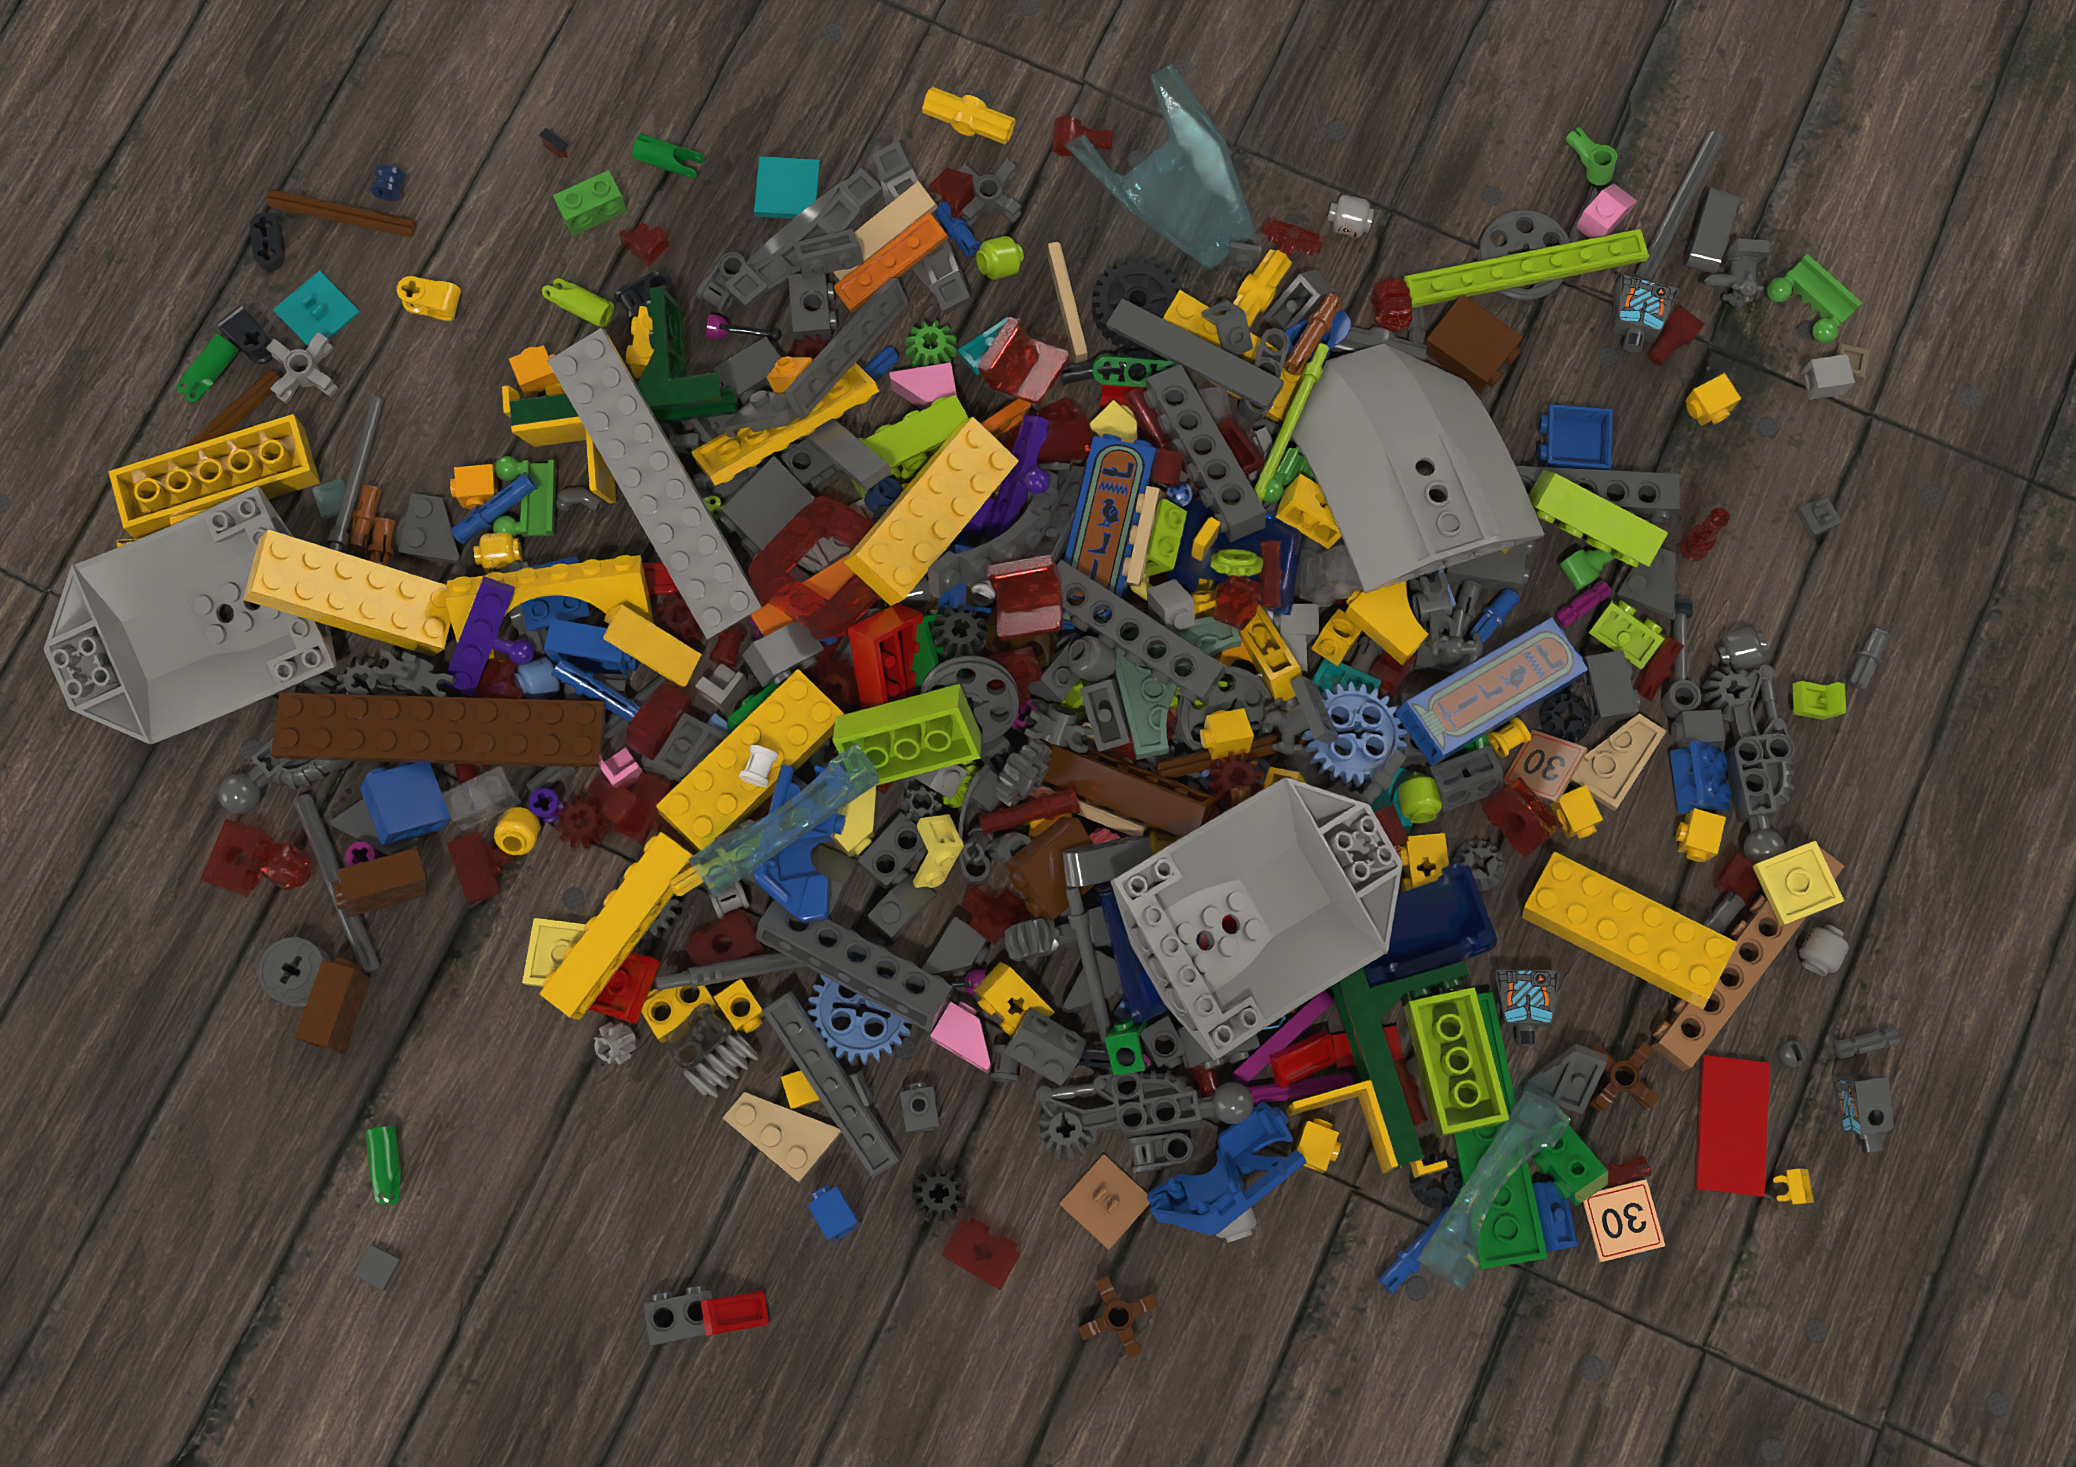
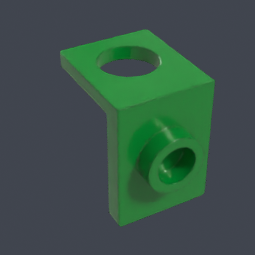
(1126, 1035)

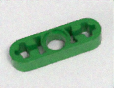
(1114, 360)

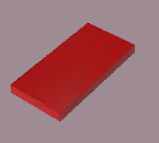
(1732, 1126)

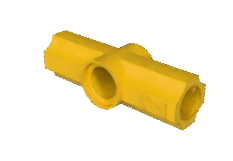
(968, 115)
(1260, 287)

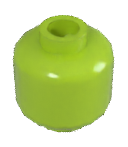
(999, 257)
(1419, 798)

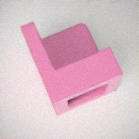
(621, 769)

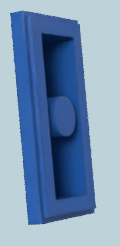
(1554, 1217)

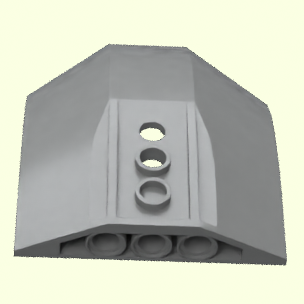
(1362, 442)
(145, 635)
(1309, 902)

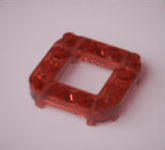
(774, 586)

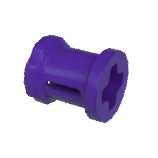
(536, 804)

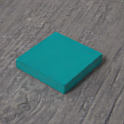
(785, 186)

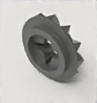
(1481, 850)

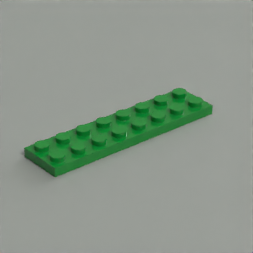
(1512, 1223)

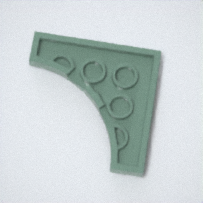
(1147, 699)

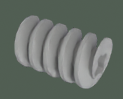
(721, 1065)

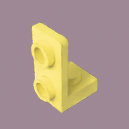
(943, 849)

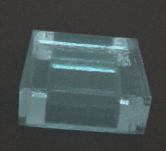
(329, 497)

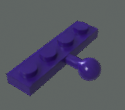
(1022, 477)
(480, 637)

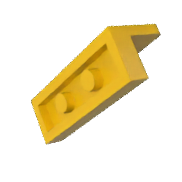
(650, 645)

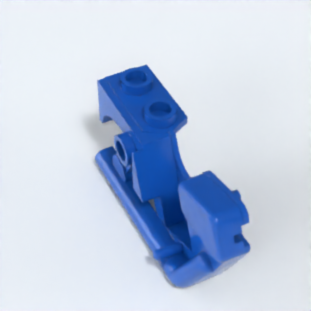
(790, 873)
(1217, 1198)

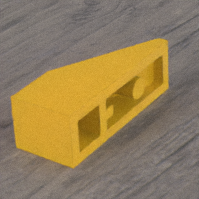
(1270, 656)

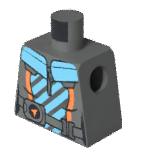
(1640, 310)
(1524, 1001)
(1865, 1107)

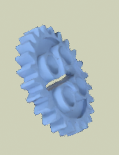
(1358, 762)
(854, 1039)

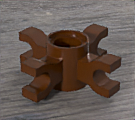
(1641, 1094)
(1133, 1309)

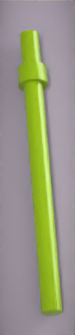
(1311, 375)

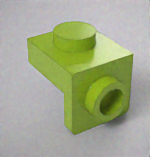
(1819, 700)

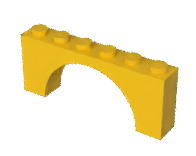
(595, 581)
(1388, 619)

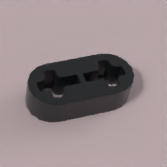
(273, 241)

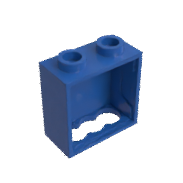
(1575, 438)
(404, 801)

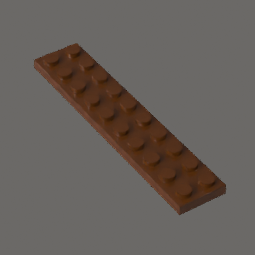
(439, 730)

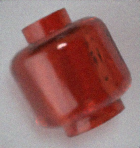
(285, 865)

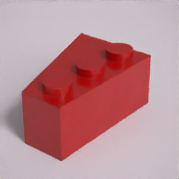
(884, 655)

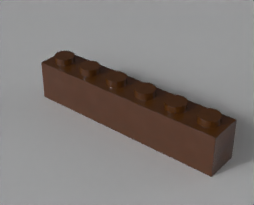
(1129, 789)

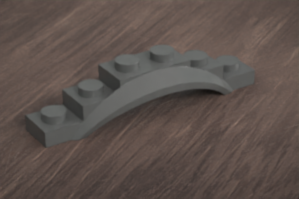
(776, 259)
(938, 269)
(1012, 545)

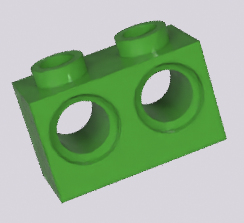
(590, 203)

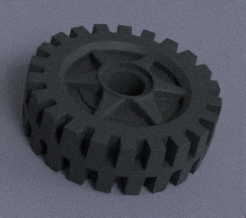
(1132, 282)

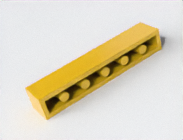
(617, 928)

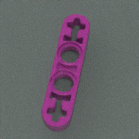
(1283, 1037)

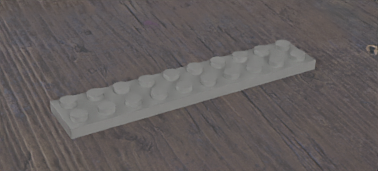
(655, 483)

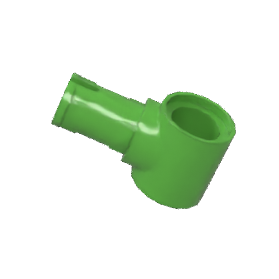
(1597, 158)
(1585, 566)

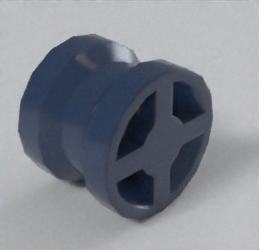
(388, 183)
(882, 493)

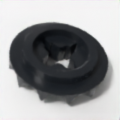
(1553, 724)
(1435, 1197)

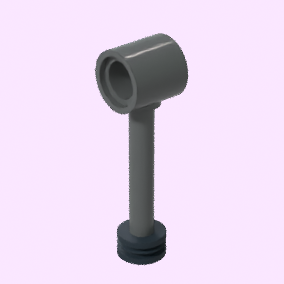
(1681, 685)

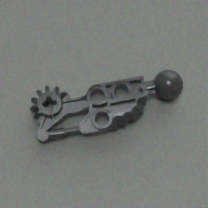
(1767, 772)
(242, 792)
(1044, 936)
(1154, 1092)

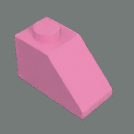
(1605, 212)
(924, 384)
(962, 1035)

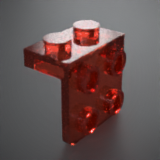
(1022, 364)
(1027, 597)

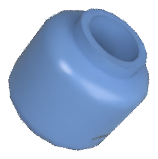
(537, 680)

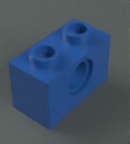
(833, 1213)

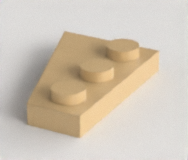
(1139, 536)
(1618, 760)
(782, 1134)

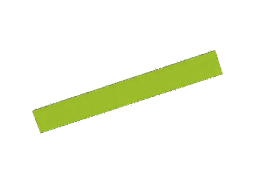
(1527, 268)

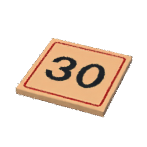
(1623, 1221)

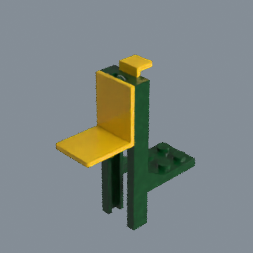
(662, 384)
(1379, 1085)

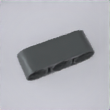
(1712, 230)
(1268, 361)
(1104, 860)

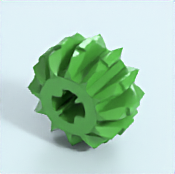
(930, 336)

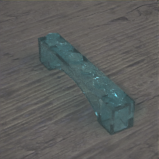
(735, 857)
(1453, 1246)

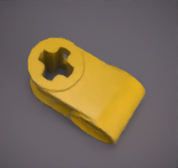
(429, 297)

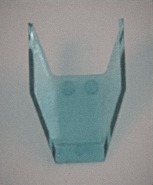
(1185, 185)

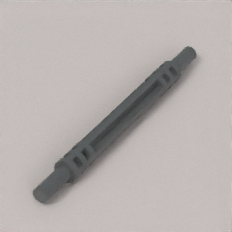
(736, 969)

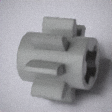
(615, 1043)

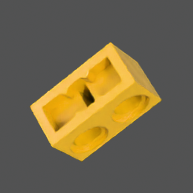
(679, 1009)

